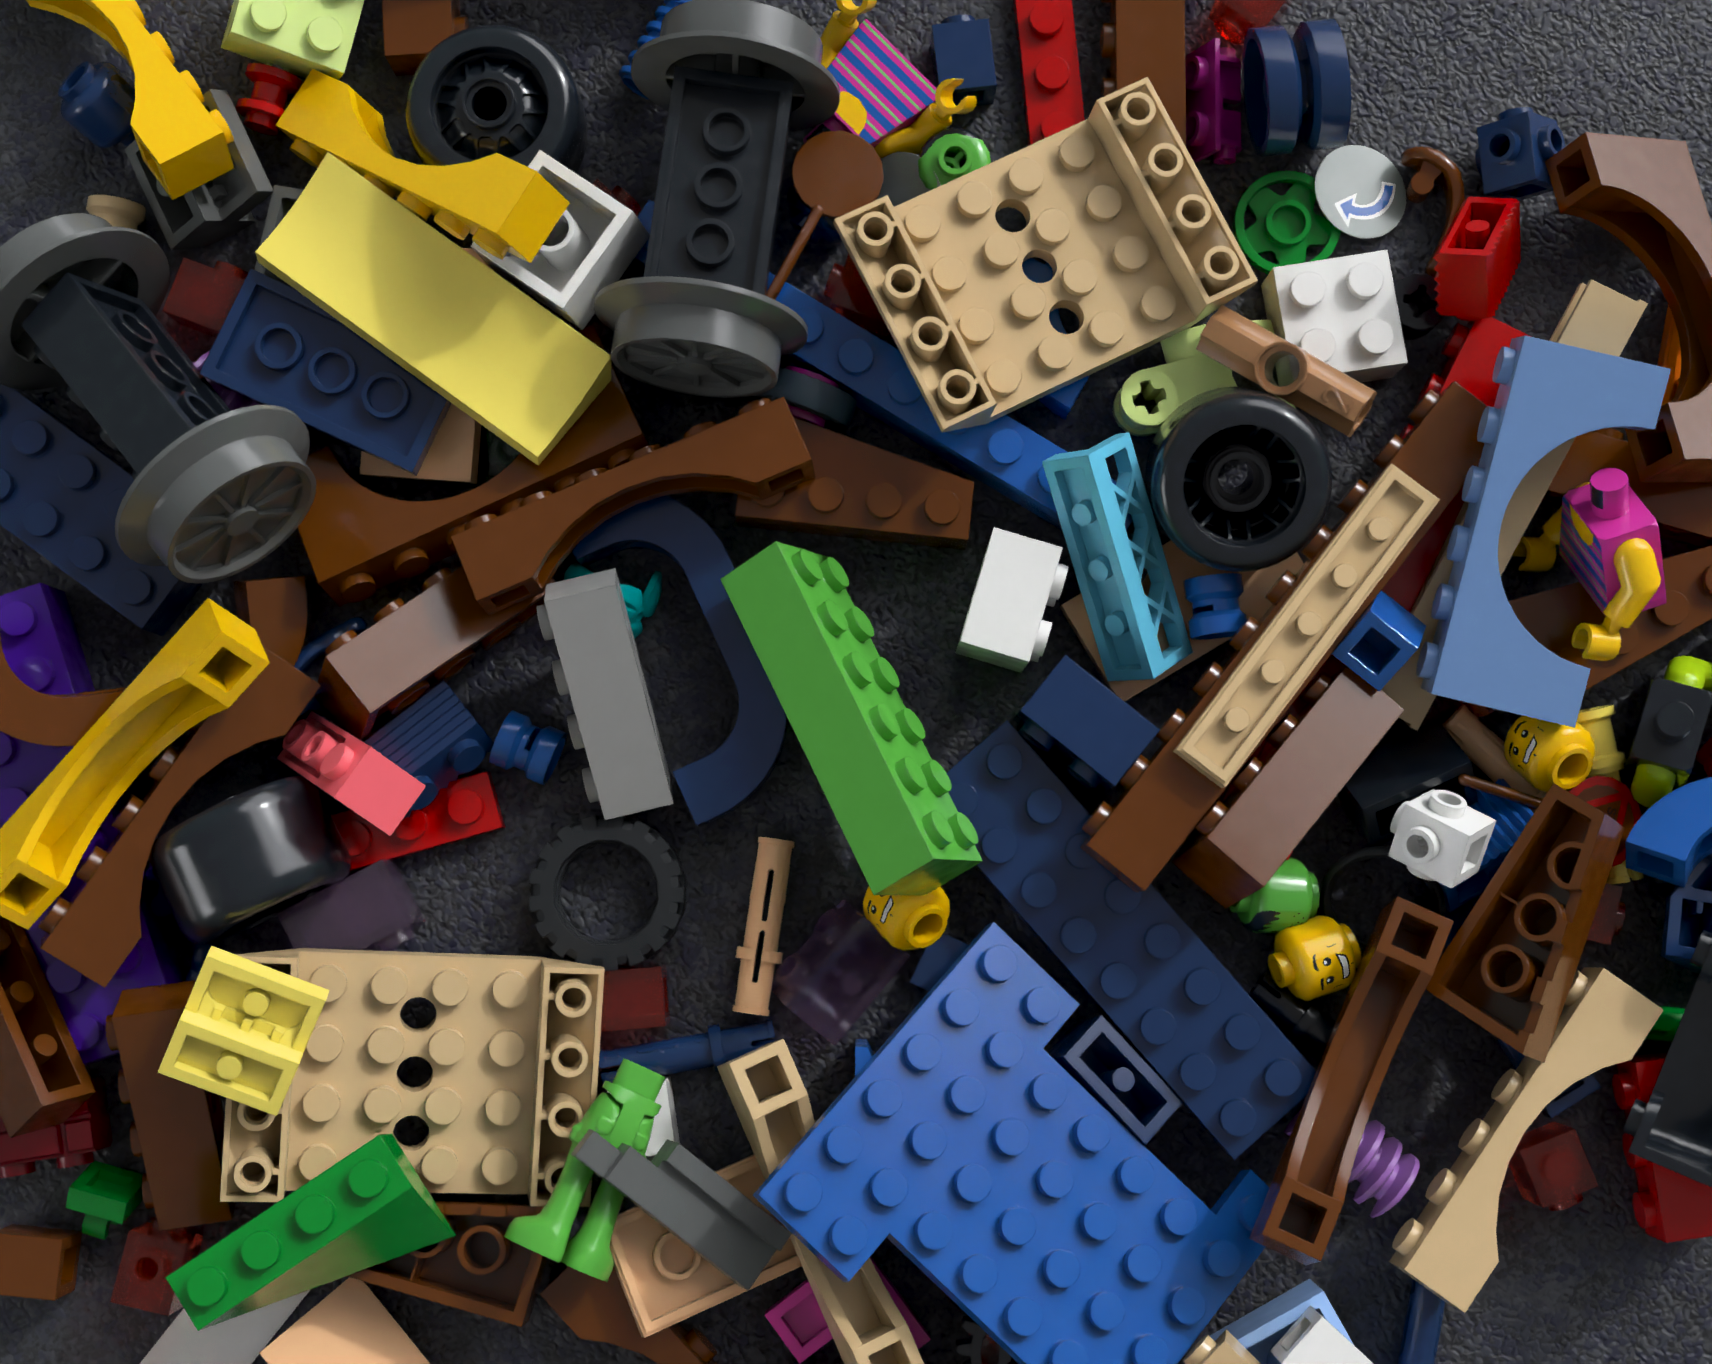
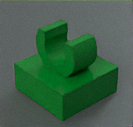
(105, 1196)

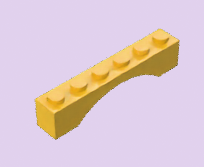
(170, 124)
(489, 197)
(185, 683)

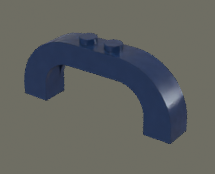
(753, 748)

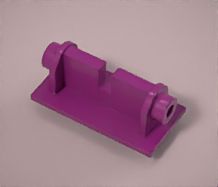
(1211, 80)

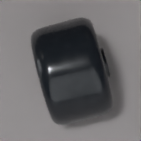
(490, 70)
(1273, 507)
(248, 859)

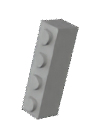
(607, 693)

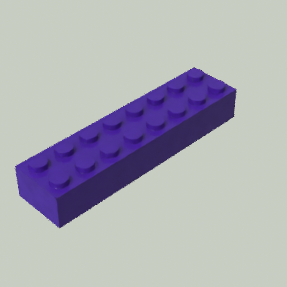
(49, 658)

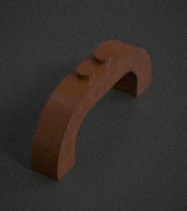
(269, 605)

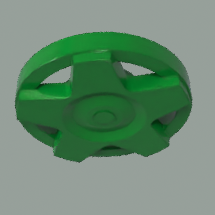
(1283, 222)

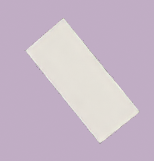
(225, 1343)

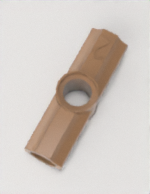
(1317, 389)

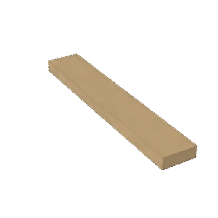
(1306, 626)

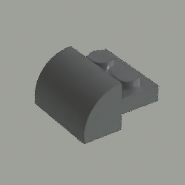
(217, 206)

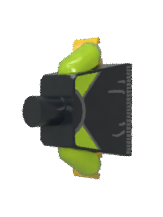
(1669, 730)

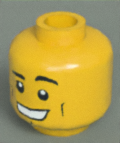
(1549, 753)
(908, 920)
(1315, 958)

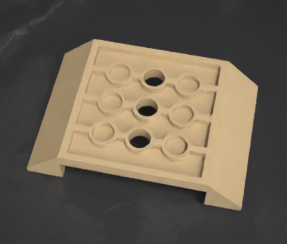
(1113, 215)
(507, 1082)

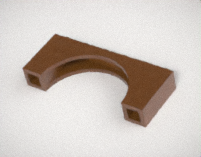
(1655, 206)
(371, 540)

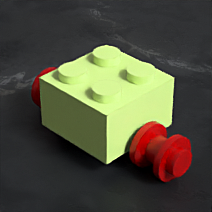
(289, 41)

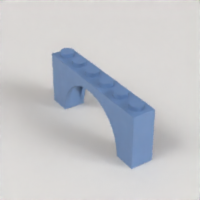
(1541, 402)

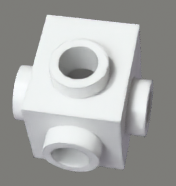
(1440, 837)

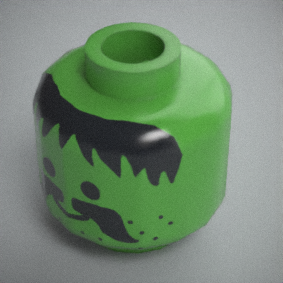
(951, 148)
(1283, 902)

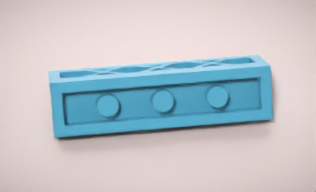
(1111, 565)

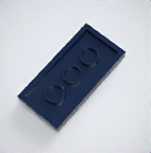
(301, 358)

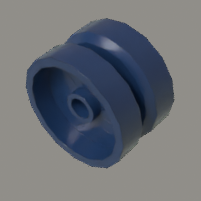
(1296, 87)

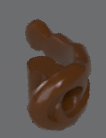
(1434, 167)

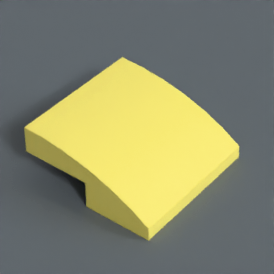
(243, 1031)

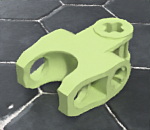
(1173, 383)

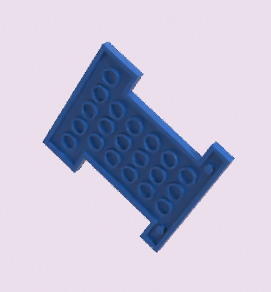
(1013, 1181)

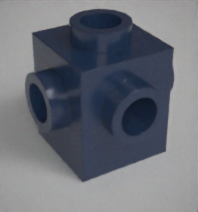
(1515, 153)

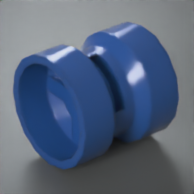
(1214, 605)
(527, 747)

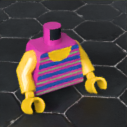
(880, 89)
(1610, 549)

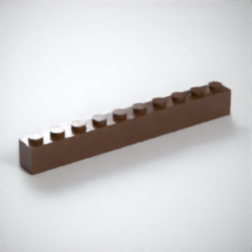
(1166, 793)

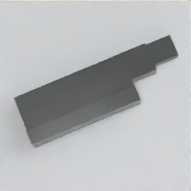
(690, 1204)

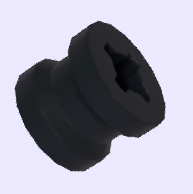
(1414, 319)

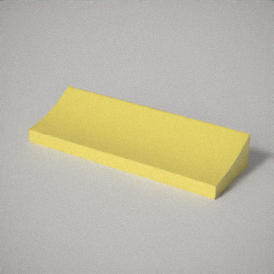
(436, 310)

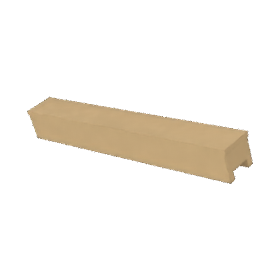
(1594, 321)

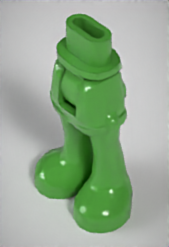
(619, 1118)

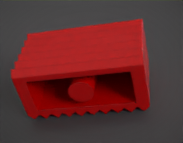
(1478, 258)

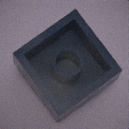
(1084, 726)

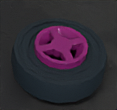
(813, 398)

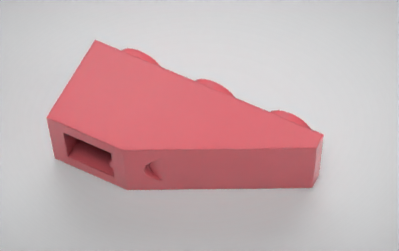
(350, 771)

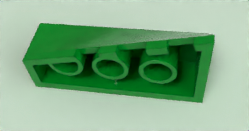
(327, 1229)

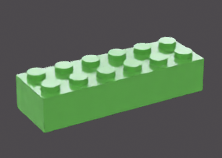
(852, 721)

